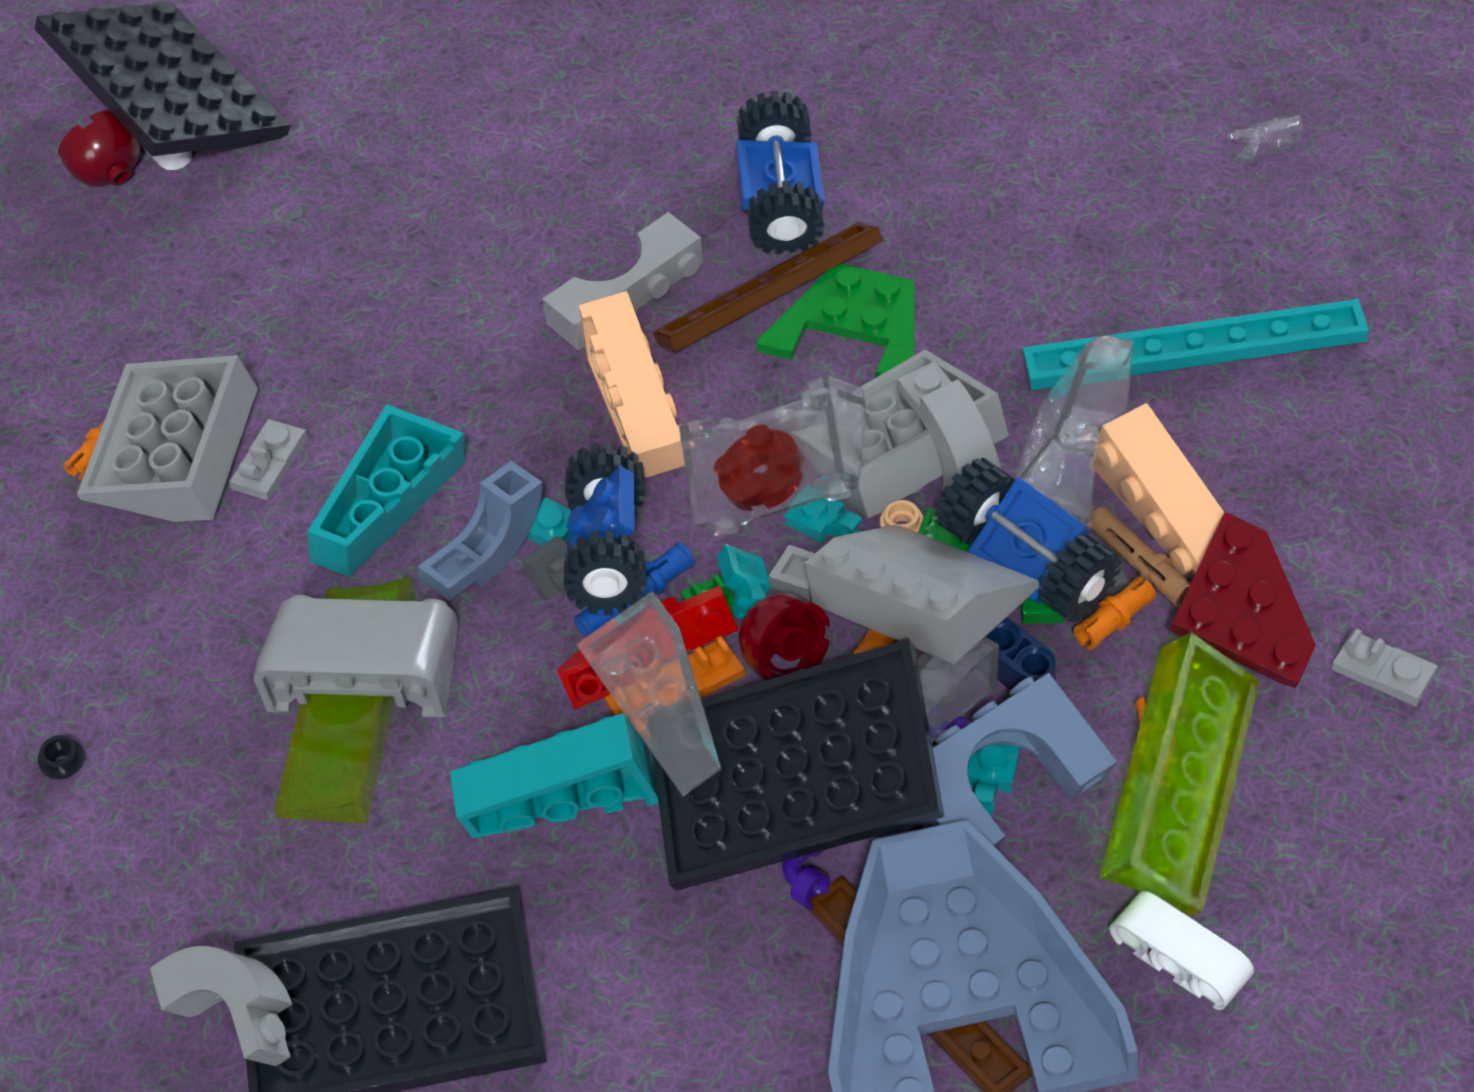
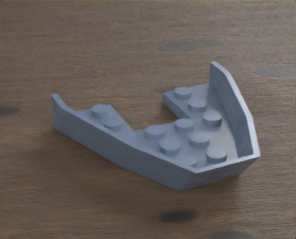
(960, 939)

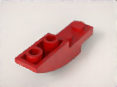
(699, 620)

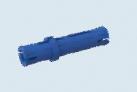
(658, 574)

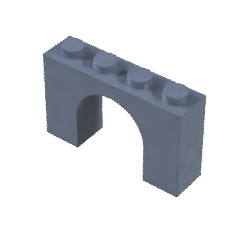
(1034, 719)

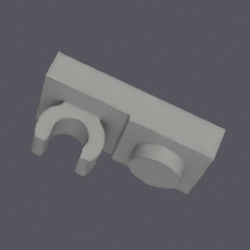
(268, 459)
(1384, 667)

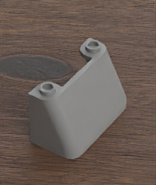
(358, 650)

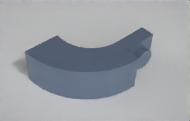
(492, 536)

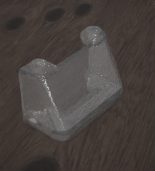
(1068, 424)
(826, 429)

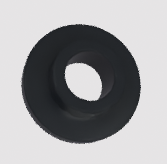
(60, 746)

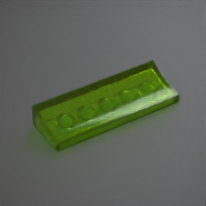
(339, 740)
(1181, 775)

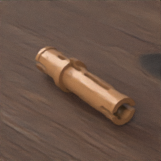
(1107, 528)

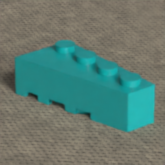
(383, 487)
(555, 779)

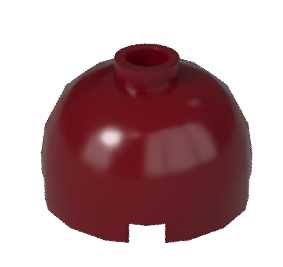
(100, 152)
(785, 627)

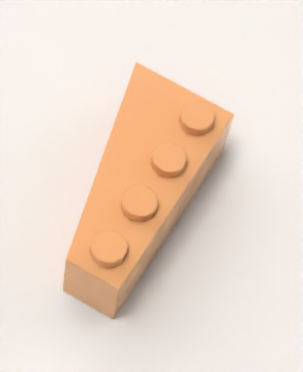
(631, 383)
(1158, 486)

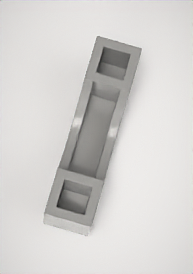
(666, 255)

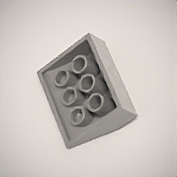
(170, 438)
(896, 444)
(915, 588)

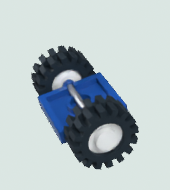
(779, 173)
(604, 497)
(1031, 535)

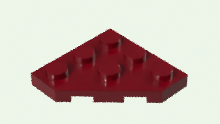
(1246, 604)

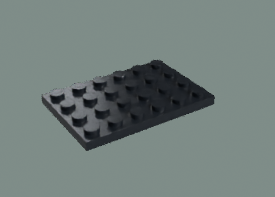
(161, 78)
(805, 767)
(403, 998)

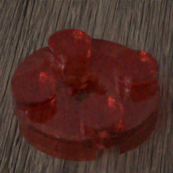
(748, 453)

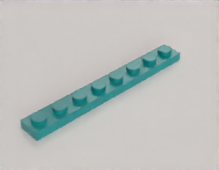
(1213, 341)

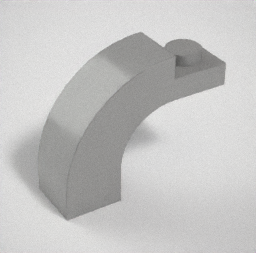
(949, 418)
(205, 975)

